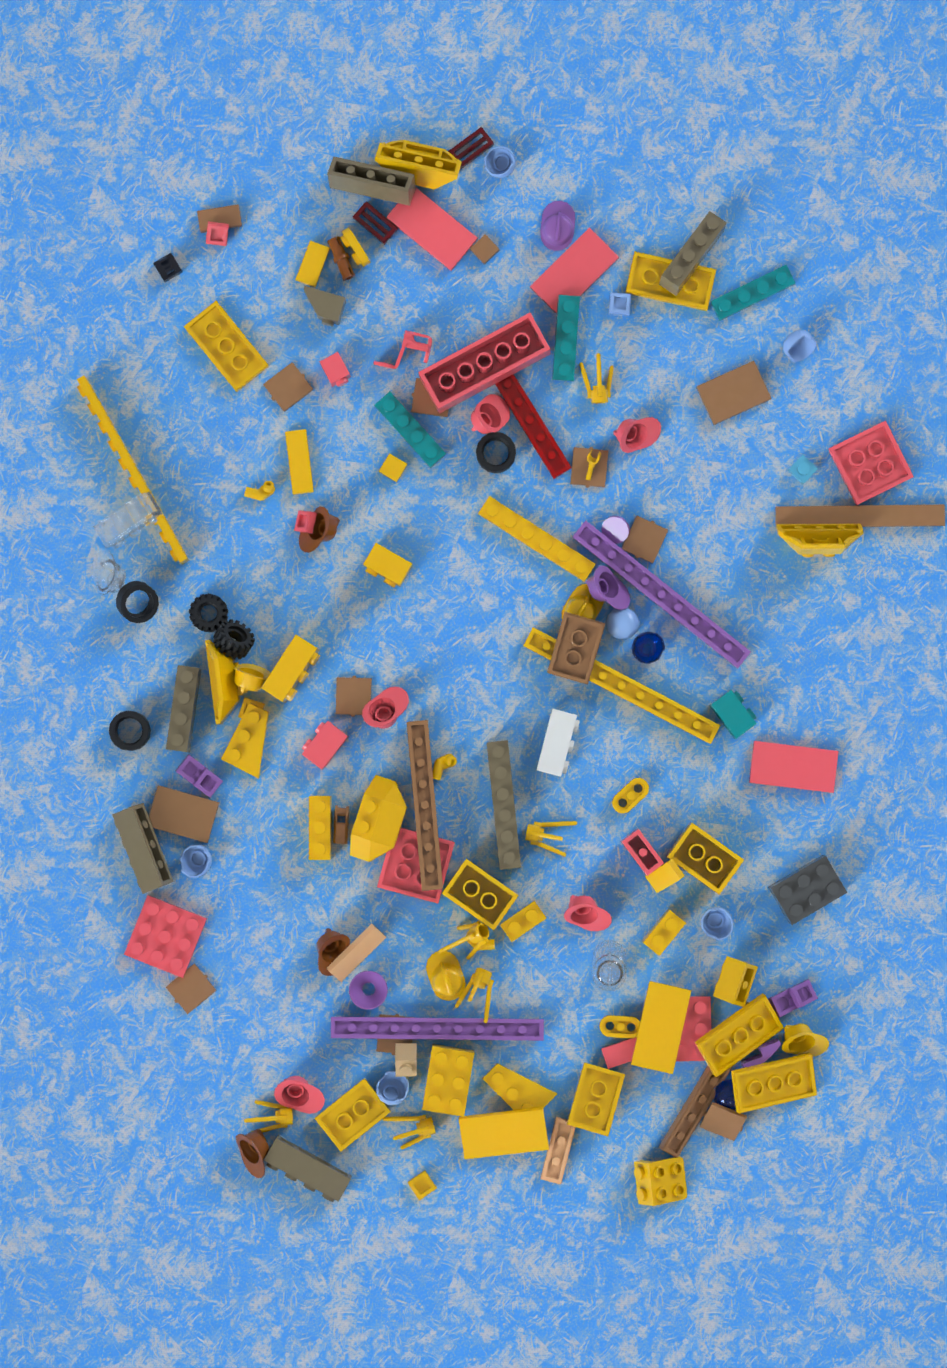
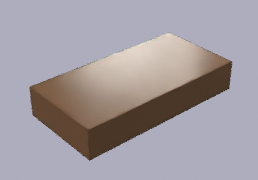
(227, 214)

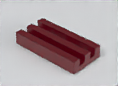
(477, 153)
(389, 234)

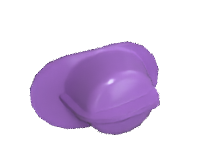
(557, 225)
(607, 587)

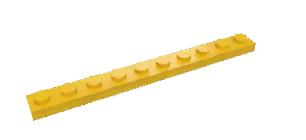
(127, 462)
(634, 692)

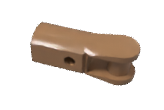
(340, 833)

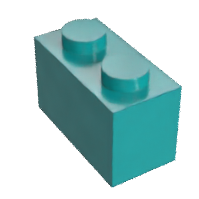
(733, 713)

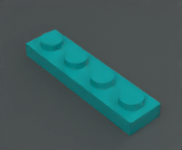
(752, 292)
(566, 338)
(410, 429)

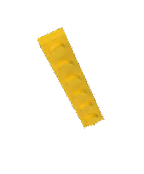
(536, 539)

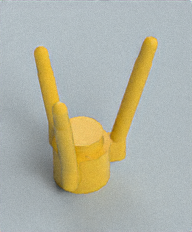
(599, 393)
(536, 833)
(477, 933)
(479, 980)
(283, 1116)
(424, 1128)

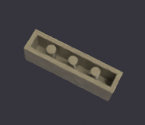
(371, 181)
(692, 253)
(183, 708)
(142, 848)
(308, 1168)

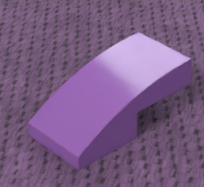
(199, 775)
(793, 998)
(766, 1051)

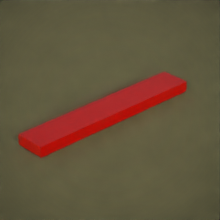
(533, 426)

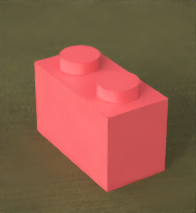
(324, 745)
(642, 852)

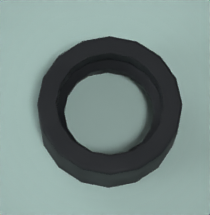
(492, 437)
(125, 592)
(114, 727)

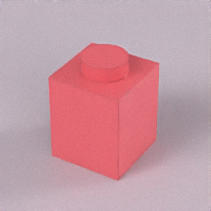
(335, 370)

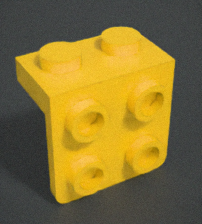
(660, 1181)

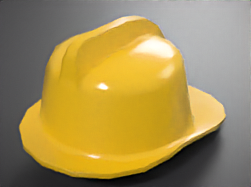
(582, 603)
(250, 677)
(445, 975)
(801, 1040)

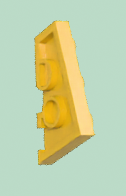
(247, 742)
(516, 1089)

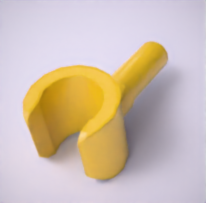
(592, 461)

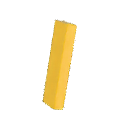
(299, 462)

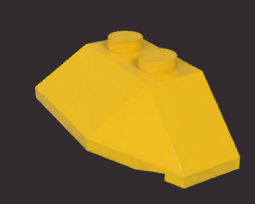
(429, 164)
(819, 538)
(224, 690)
(377, 820)

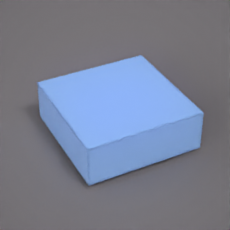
(619, 304)

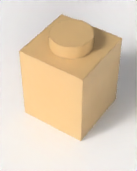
(405, 1059)

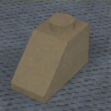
(326, 305)

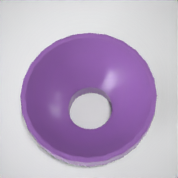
(368, 1001)

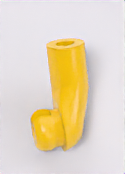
(261, 493)

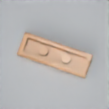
(356, 952)
(558, 1151)

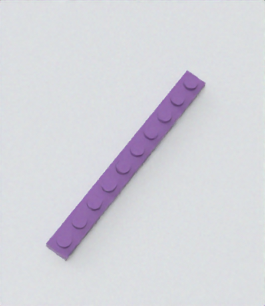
(661, 594)
(437, 1028)

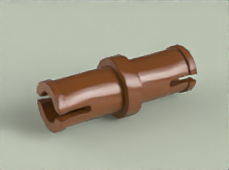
(341, 258)

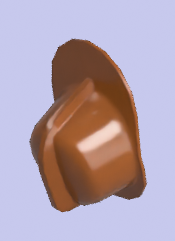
(324, 530)
(329, 948)
(253, 1151)

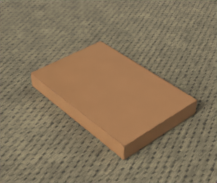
(733, 392)
(576, 648)
(183, 814)

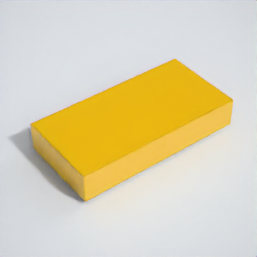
(312, 264)
(665, 876)

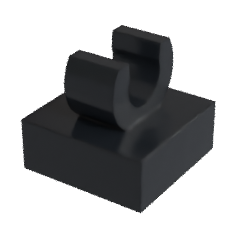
(167, 267)

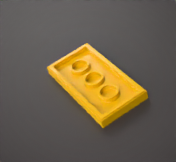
(646, 275)
(226, 346)
(661, 1027)
(739, 1035)
(774, 1083)
(503, 1133)

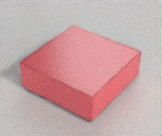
(217, 233)
(305, 521)

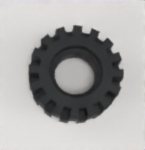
(199, 603)
(230, 630)

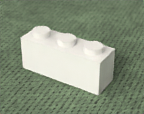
(557, 743)

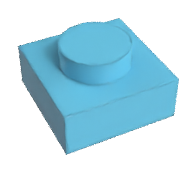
(802, 469)

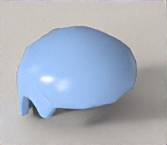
(500, 162)
(799, 345)
(622, 623)
(195, 861)
(717, 923)
(392, 1089)

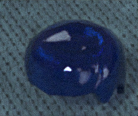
(647, 647)
(725, 1094)

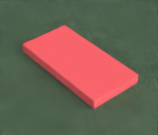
(433, 229)
(575, 269)
(793, 766)

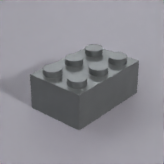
(807, 889)

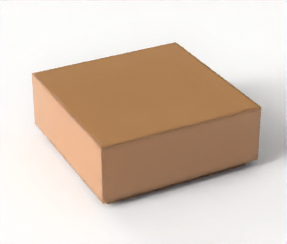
(484, 249)

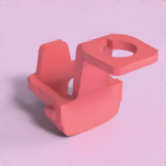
(409, 342)

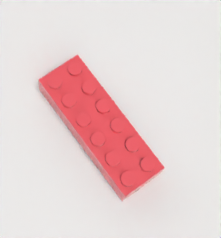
(484, 363)

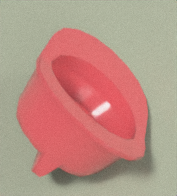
(490, 414)
(637, 434)
(386, 707)
(586, 914)
(299, 1095)

